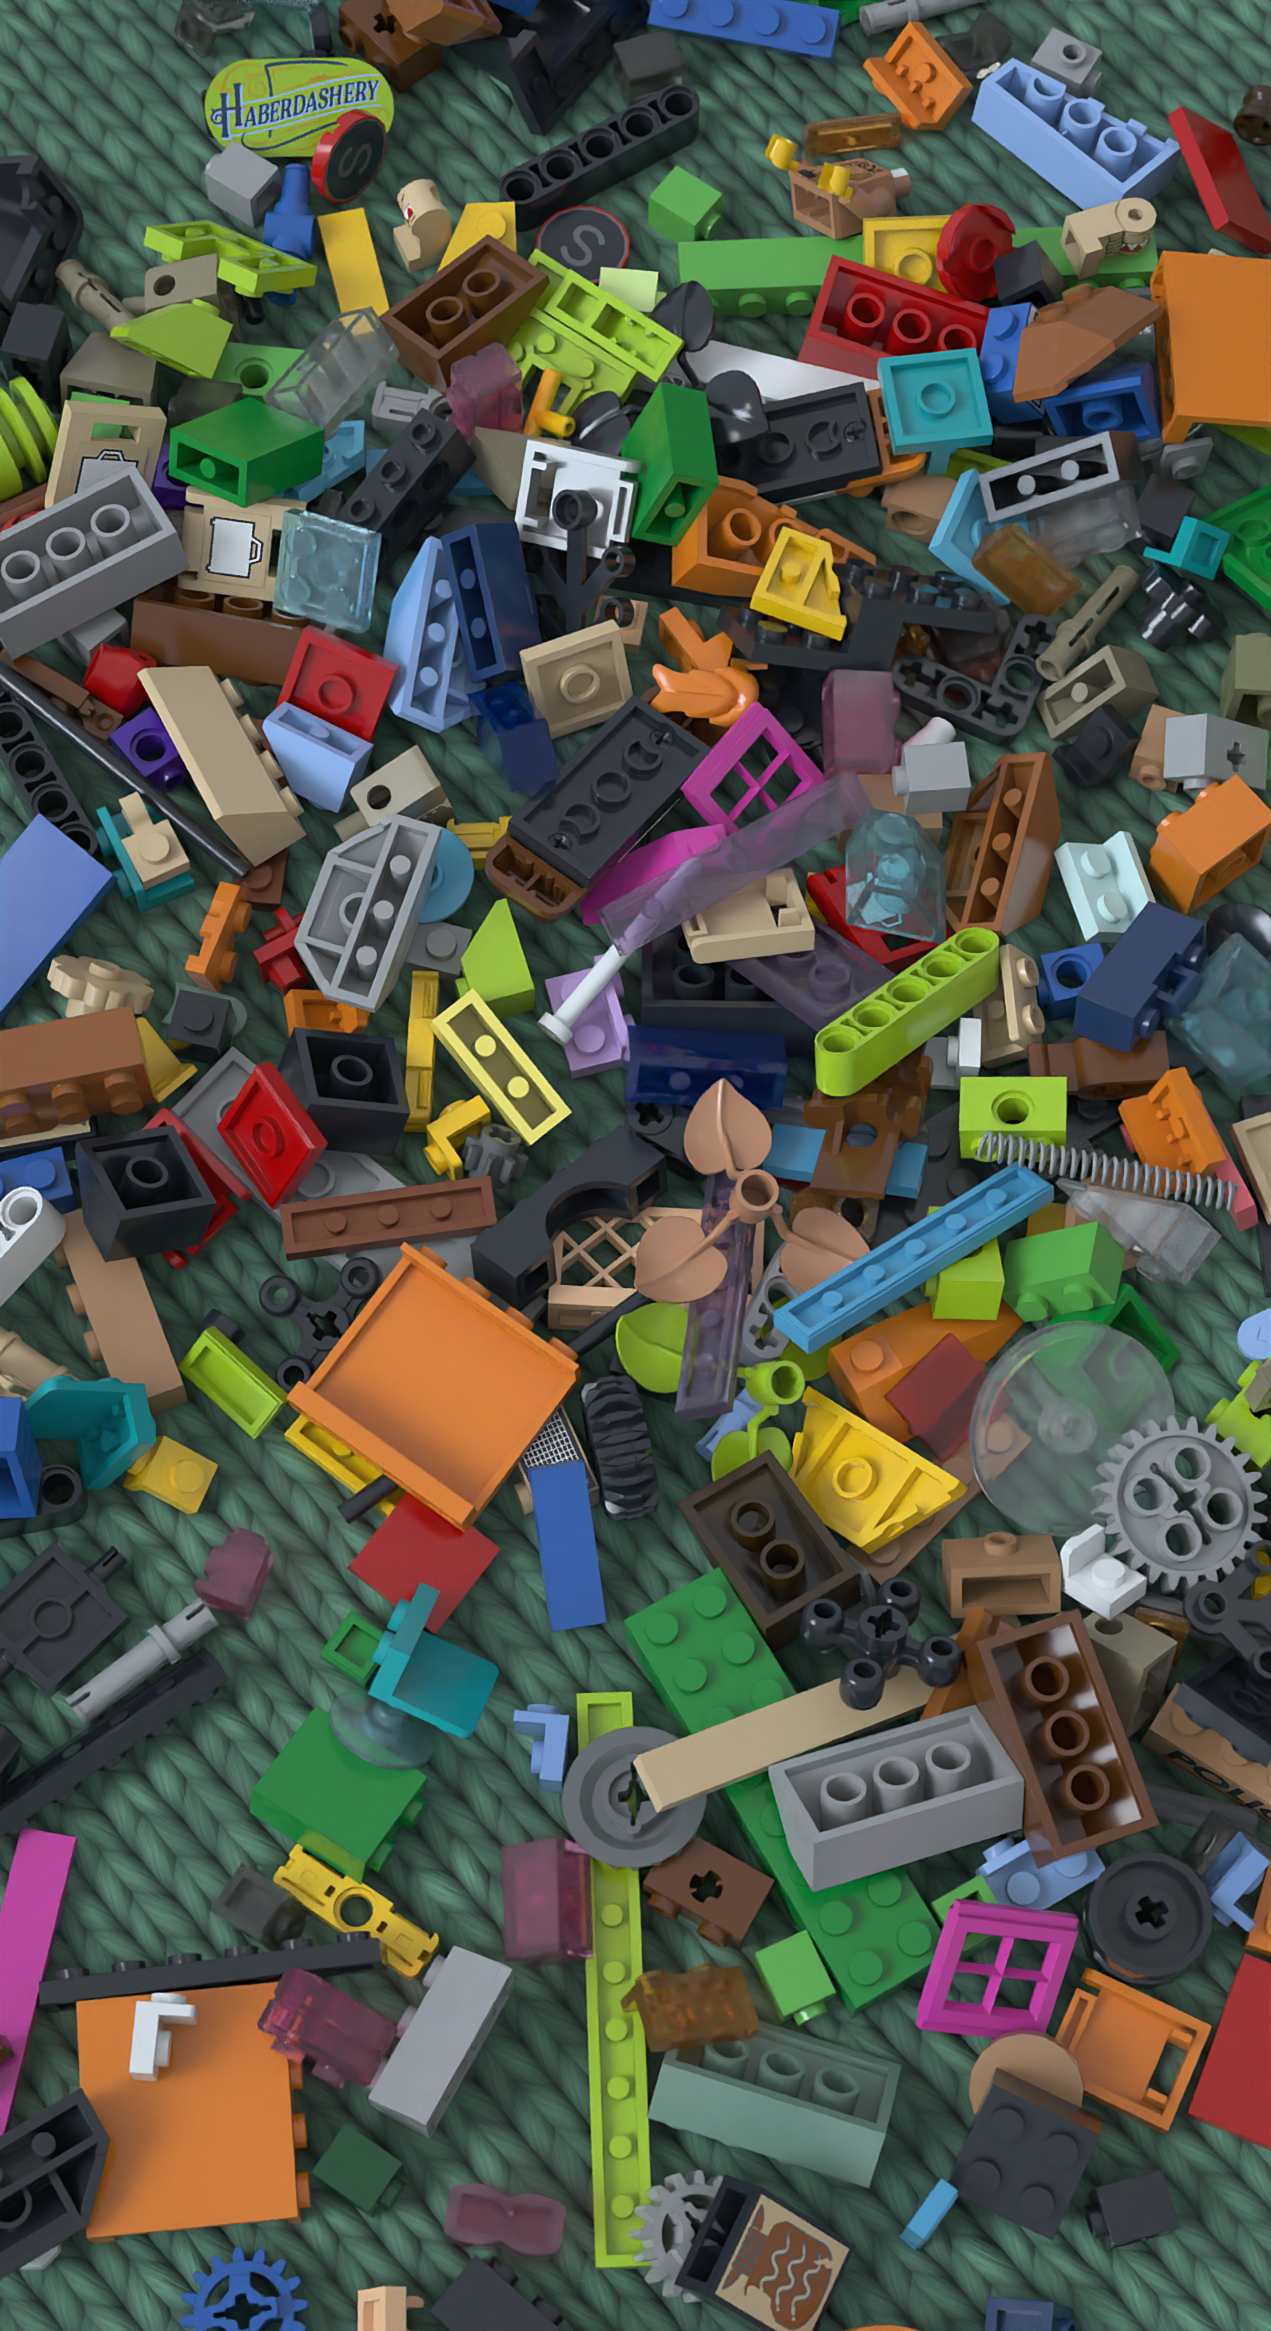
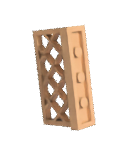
(579, 1306)

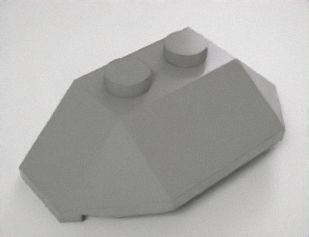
(368, 910)

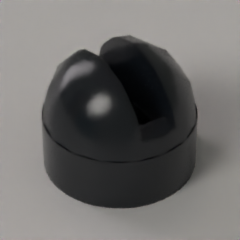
(223, 1324)

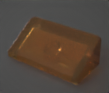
(851, 134)
(1024, 571)

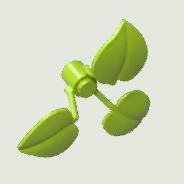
(652, 1352)

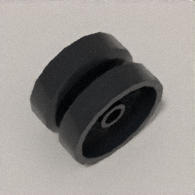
(1148, 1952)

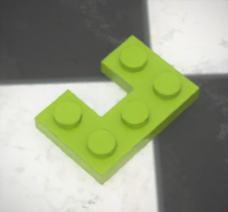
(243, 261)
(584, 366)

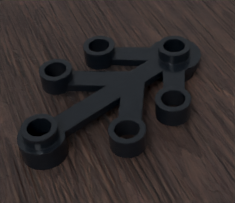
(574, 512)
(1234, 1610)

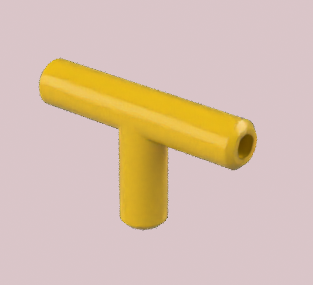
(540, 414)

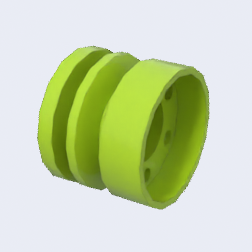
(26, 437)

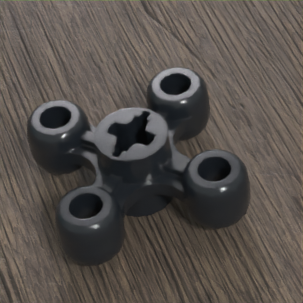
(304, 1312)
(880, 1643)

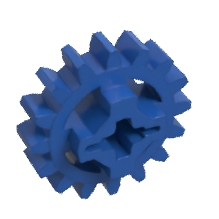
(241, 2287)

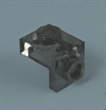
(980, 49)

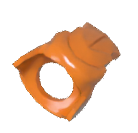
(707, 694)

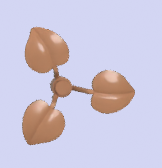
(731, 1135)

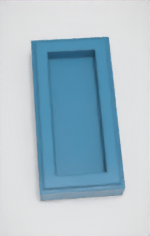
(929, 2215)

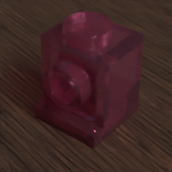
(236, 1573)

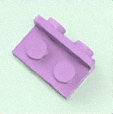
(598, 1031)

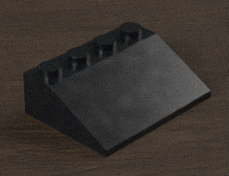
(711, 997)

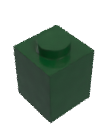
(360, 2172)

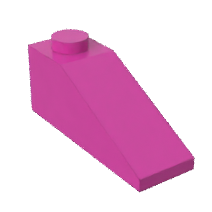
(646, 864)

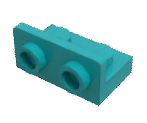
(109, 836)

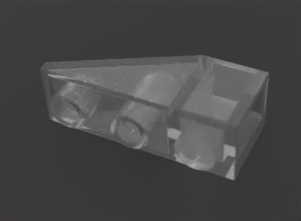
(1159, 1232)

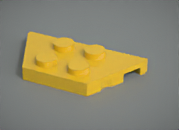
(862, 1478)

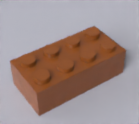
(72, 1070)

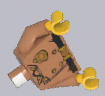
(838, 194)

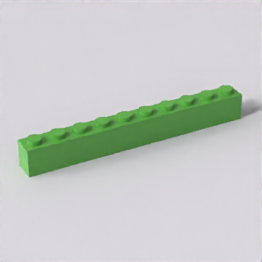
(787, 273)

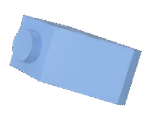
(316, 756)

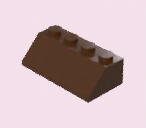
(219, 631)
(1063, 1734)

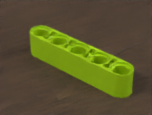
(906, 1011)

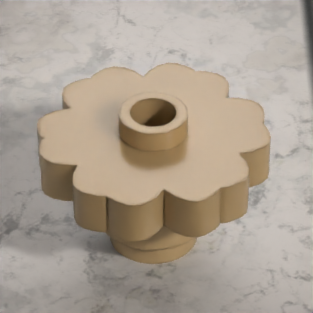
(98, 985)

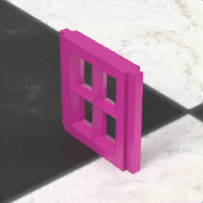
(726, 756)
(1009, 1923)

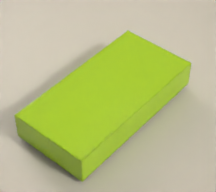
(233, 1382)

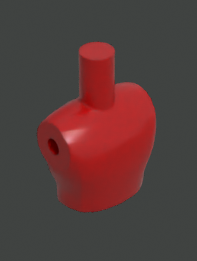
(114, 678)

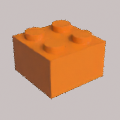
(1209, 844)

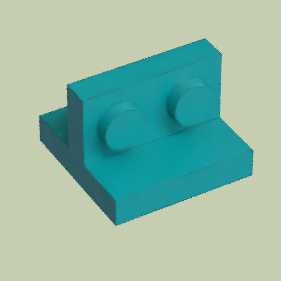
(935, 404)

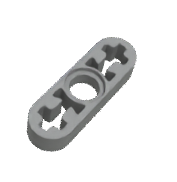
(761, 1312)

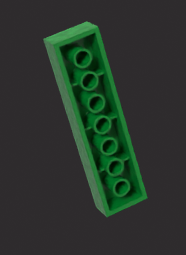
(717, 1667)

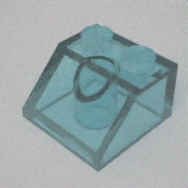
(895, 877)
(1230, 1014)

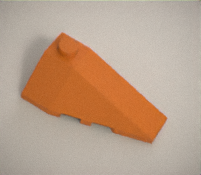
(735, 537)
(881, 1355)

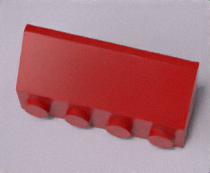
(880, 315)

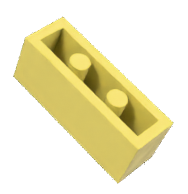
(499, 1068)

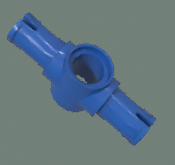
(291, 224)

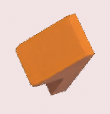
(687, 643)

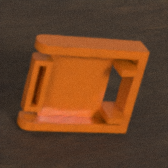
(1119, 2045)

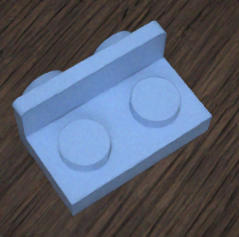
(1019, 1883)

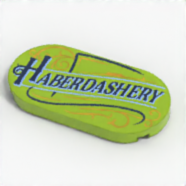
(291, 102)

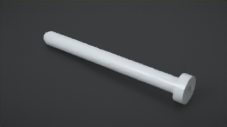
(558, 1025)

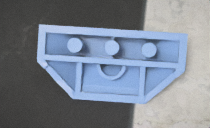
(428, 646)

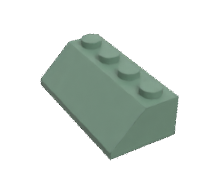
(783, 2099)

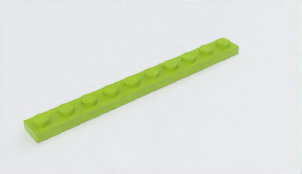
(615, 2037)

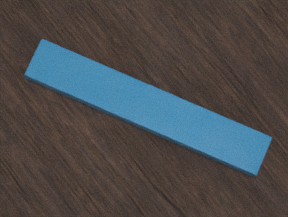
(912, 1257)

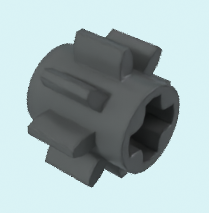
(495, 1154)

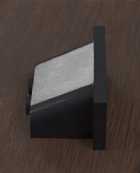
(553, 52)

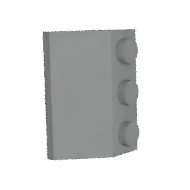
(440, 2039)

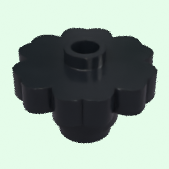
(1177, 609)

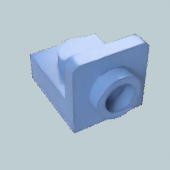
(550, 1755)
(1232, 1874)

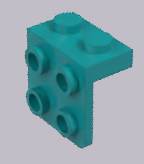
(102, 1416)
(428, 1673)

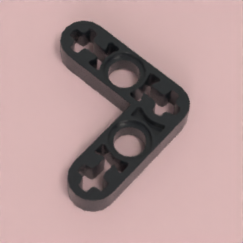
(997, 698)

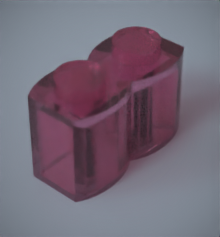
(487, 2219)

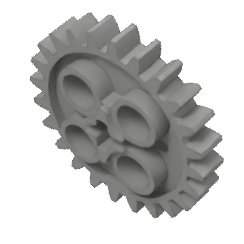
(1215, 1476)

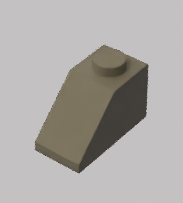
(501, 465)
(1105, 678)

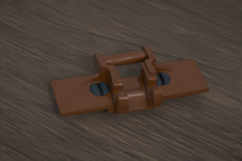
(868, 1128)

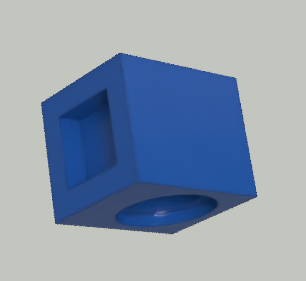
(1072, 963)

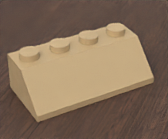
(225, 758)

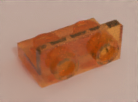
(693, 2007)

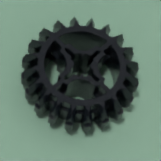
(619, 1447)

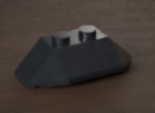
(49, 2179)

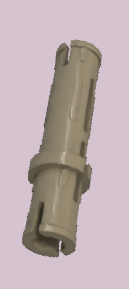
(92, 295)
(1059, 655)

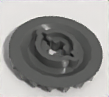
(604, 1823)

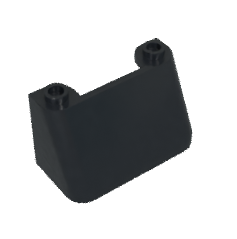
(37, 233)

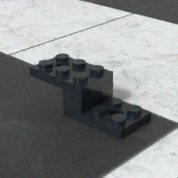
(874, 609)

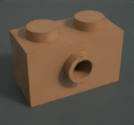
(1001, 1574)

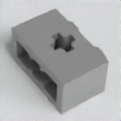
(1212, 750)

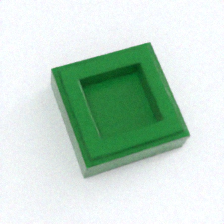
(353, 1648)

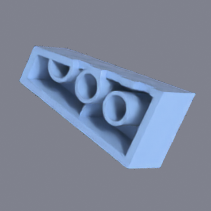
(1072, 139)

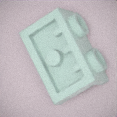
(1104, 885)

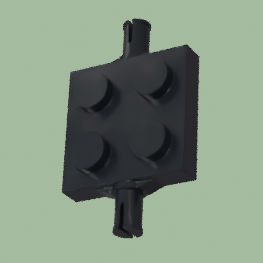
(796, 703)
(58, 1617)

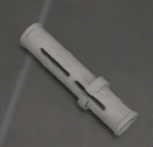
(897, 13)
(142, 1661)

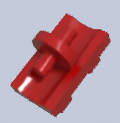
(279, 958)

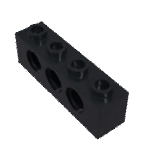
(408, 484)

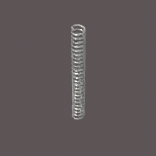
(1065, 1156)

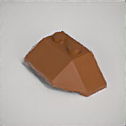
(445, 20)
(1076, 337)
(1003, 846)

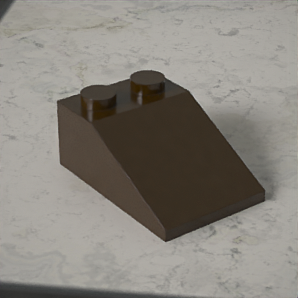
(770, 1547)

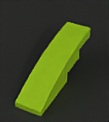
(606, 320)

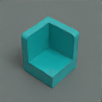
(1195, 550)

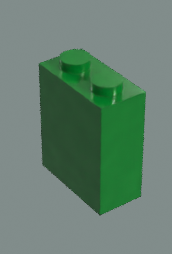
(246, 452)
(677, 463)
(337, 1801)

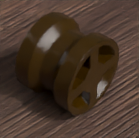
(1254, 119)

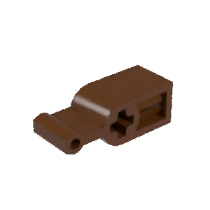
(1100, 1071)

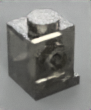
(201, 397)

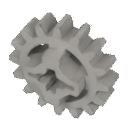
(669, 2229)

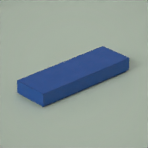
(567, 1545)

